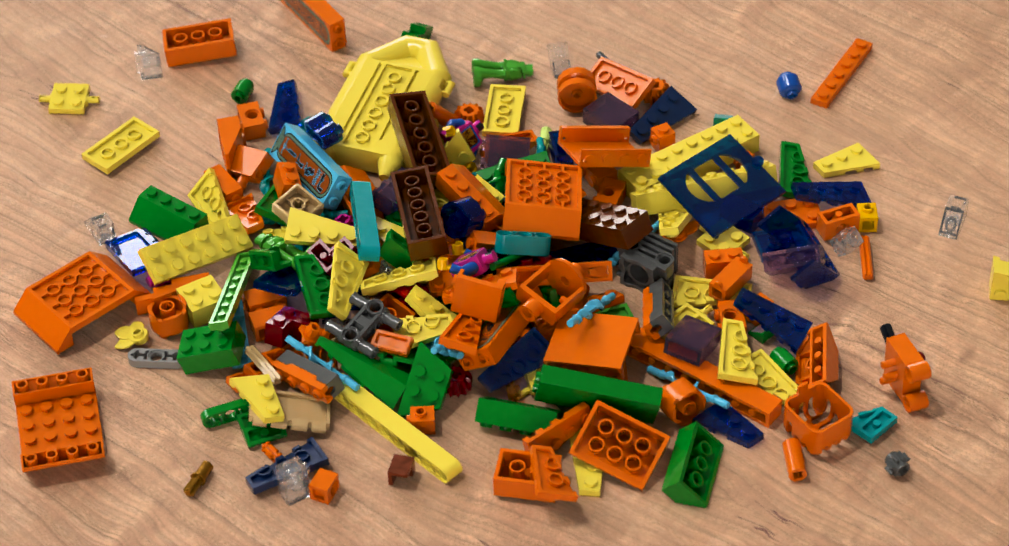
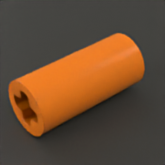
(441, 114)
(794, 459)

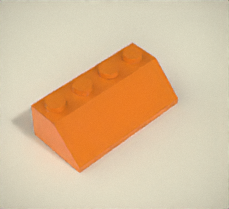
(458, 182)

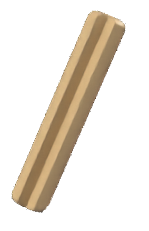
(262, 363)

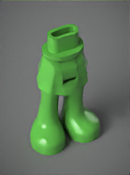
(502, 70)
(268, 241)

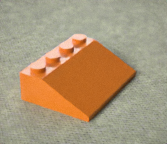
(620, 445)

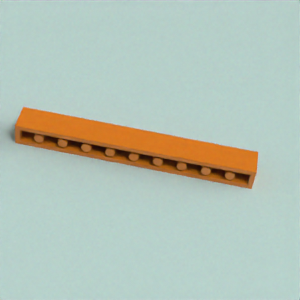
(743, 397)

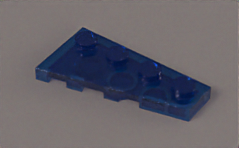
(517, 362)

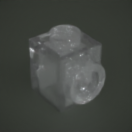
(846, 241)

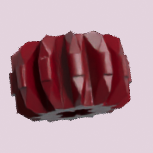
(460, 382)

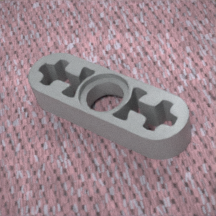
(142, 362)

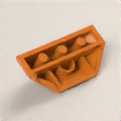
(817, 357)

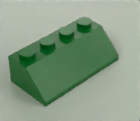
(165, 214)
(514, 415)
(693, 466)

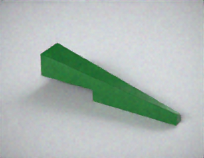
(382, 379)

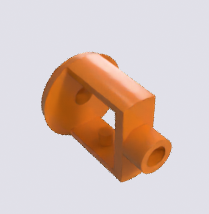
(562, 276)

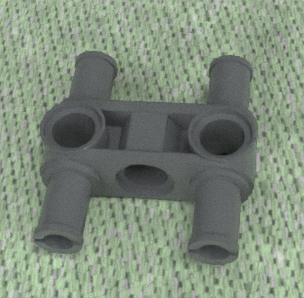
(363, 325)

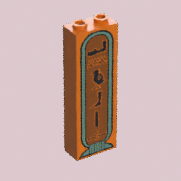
(320, 20)
(497, 337)

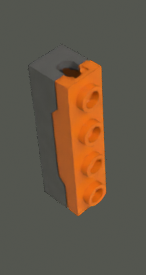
(658, 309)
(308, 376)

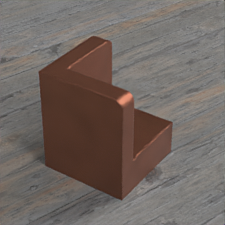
(401, 467)

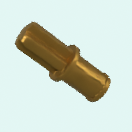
(198, 478)

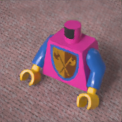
(470, 133)
(473, 262)

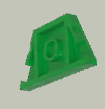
(426, 382)

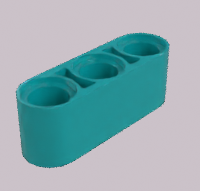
(522, 243)

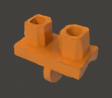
(311, 334)

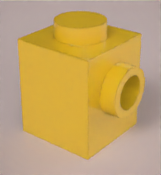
(868, 217)

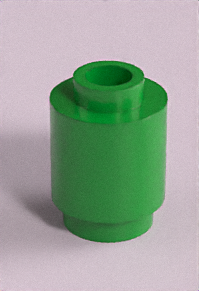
(242, 91)
(784, 360)

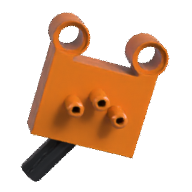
(904, 369)

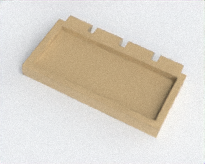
(300, 413)

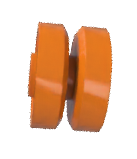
(576, 89)

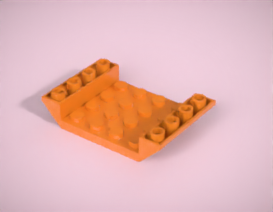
(543, 198)
(75, 298)
(58, 419)

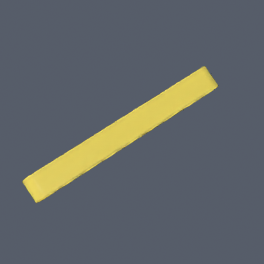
(400, 433)

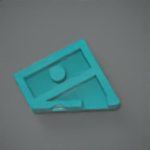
(873, 423)

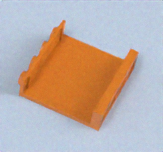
(602, 146)
(594, 345)

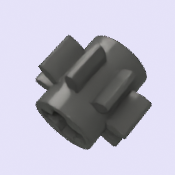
(897, 463)

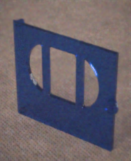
(736, 206)

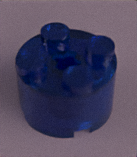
(462, 217)

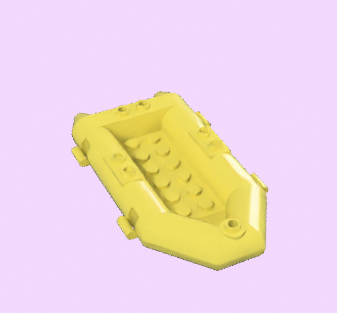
(362, 102)

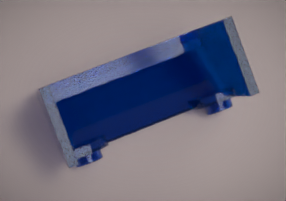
(791, 232)

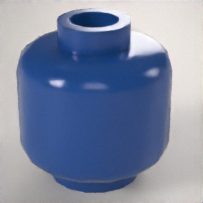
(788, 85)

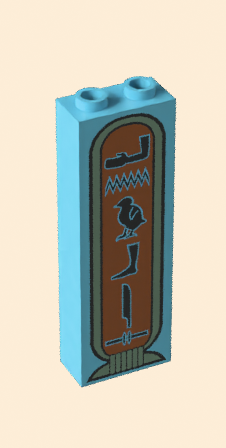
(316, 169)

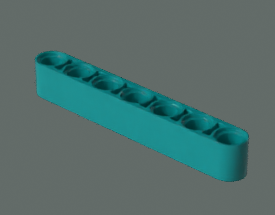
(364, 221)

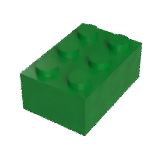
(210, 350)

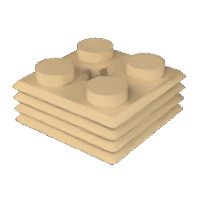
(297, 198)

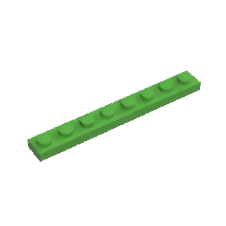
(231, 293)

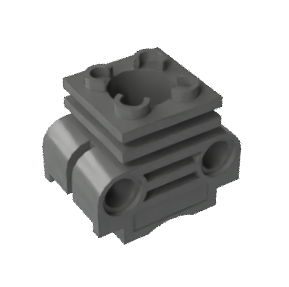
(648, 262)

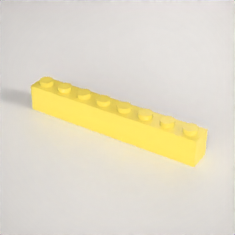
(661, 200)

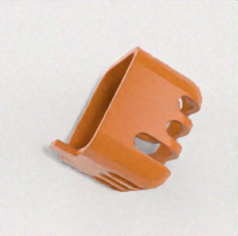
(810, 433)

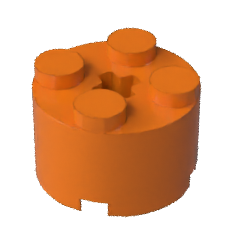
(168, 314)
(681, 401)

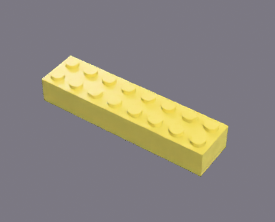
(683, 150)

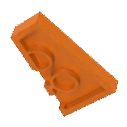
(245, 209)

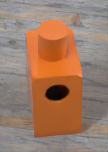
(250, 165)

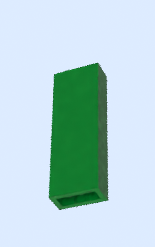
(573, 387)

